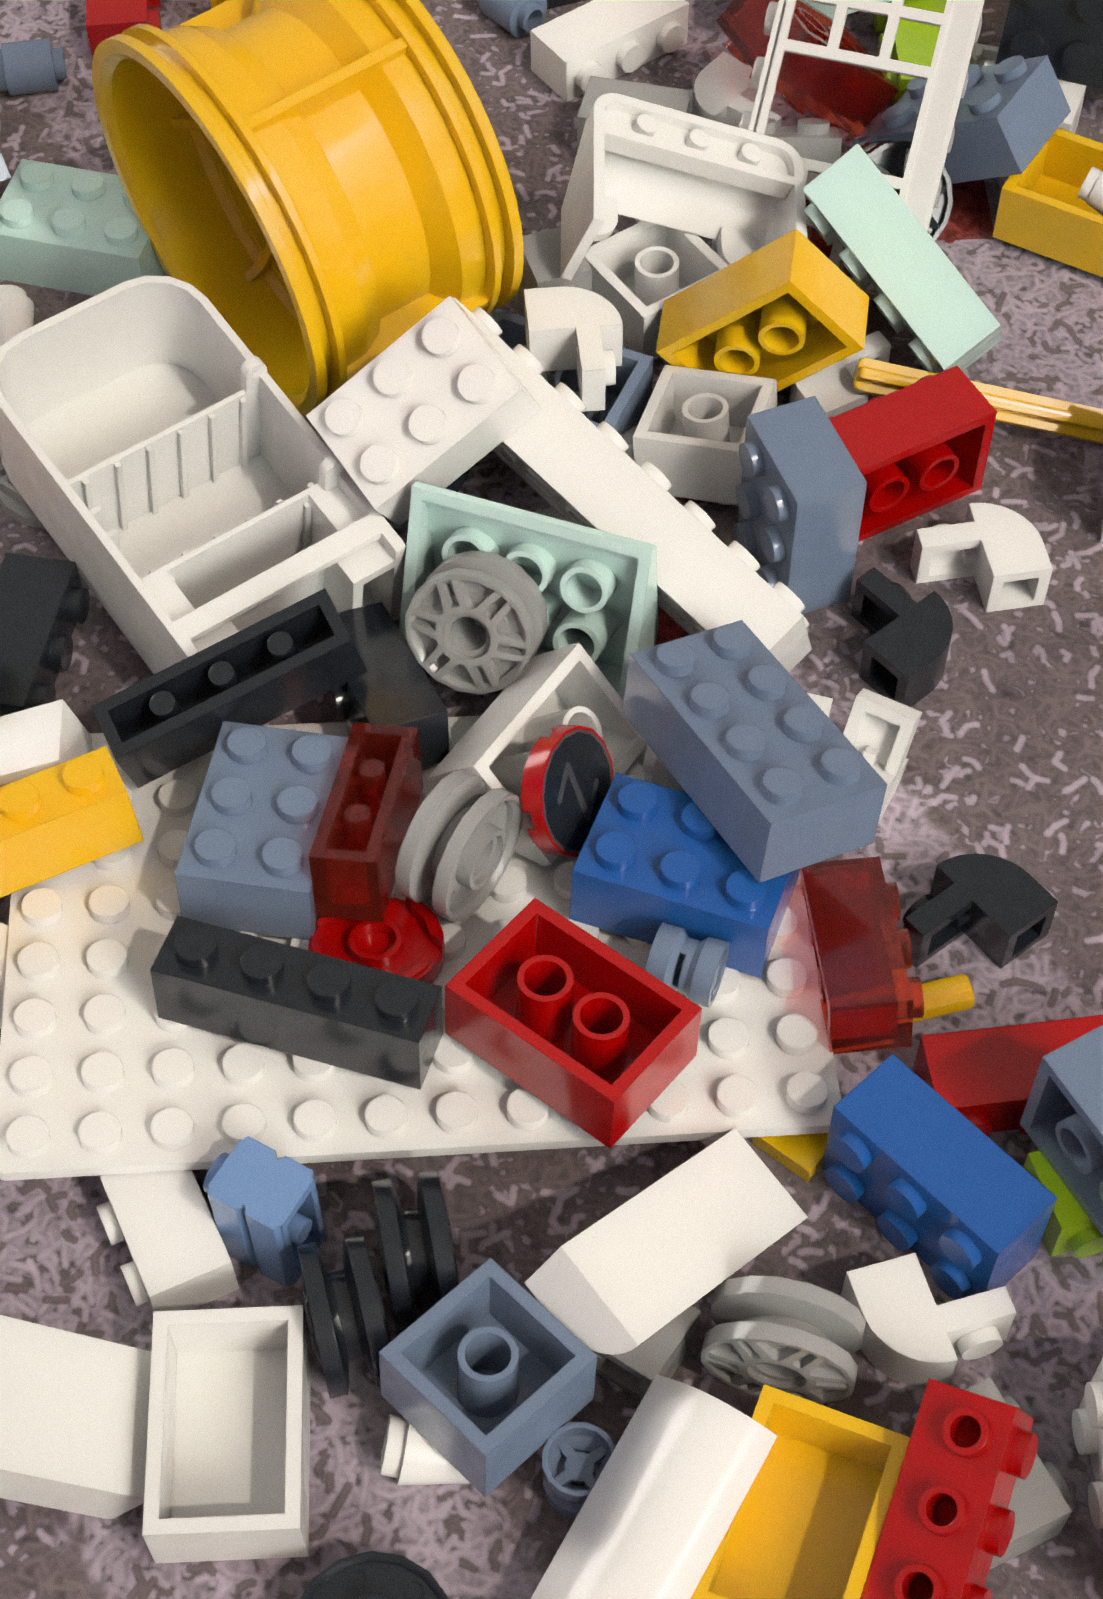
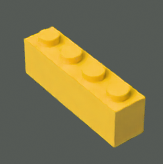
(63, 820)

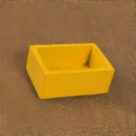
(1042, 205)
(812, 1507)

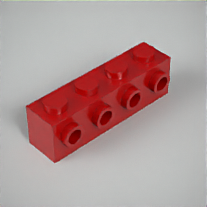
(952, 1497)

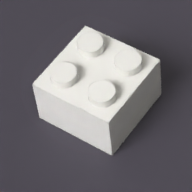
(642, 270)
(697, 427)

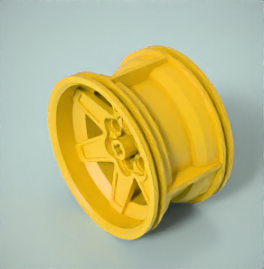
(312, 175)

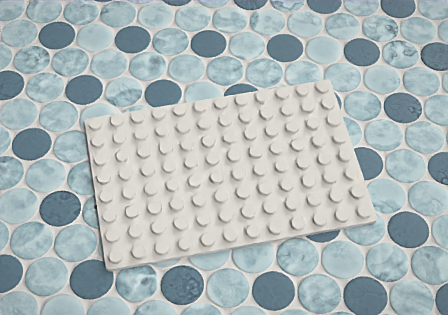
(116, 1090)

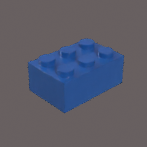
(663, 862)
(935, 1182)

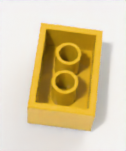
(767, 315)

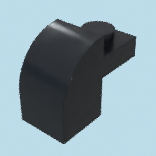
(908, 641)
(985, 900)

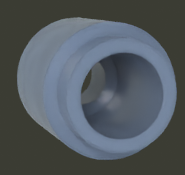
(515, 15)
(31, 67)

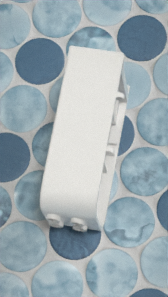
(182, 472)

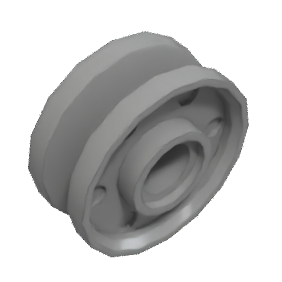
(497, 597)
(458, 845)
(784, 1338)

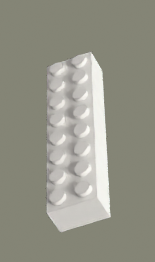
(598, 486)

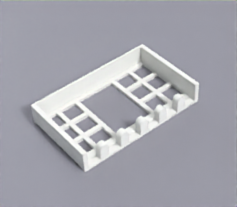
(944, 87)

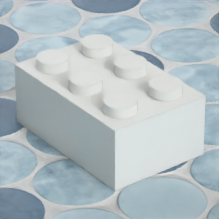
(423, 410)
(228, 1435)

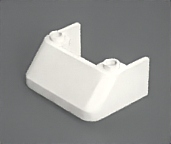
(680, 176)

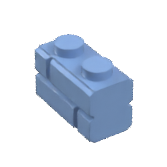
(264, 1208)

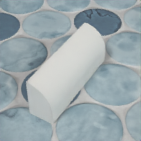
(666, 1247)
(660, 1499)

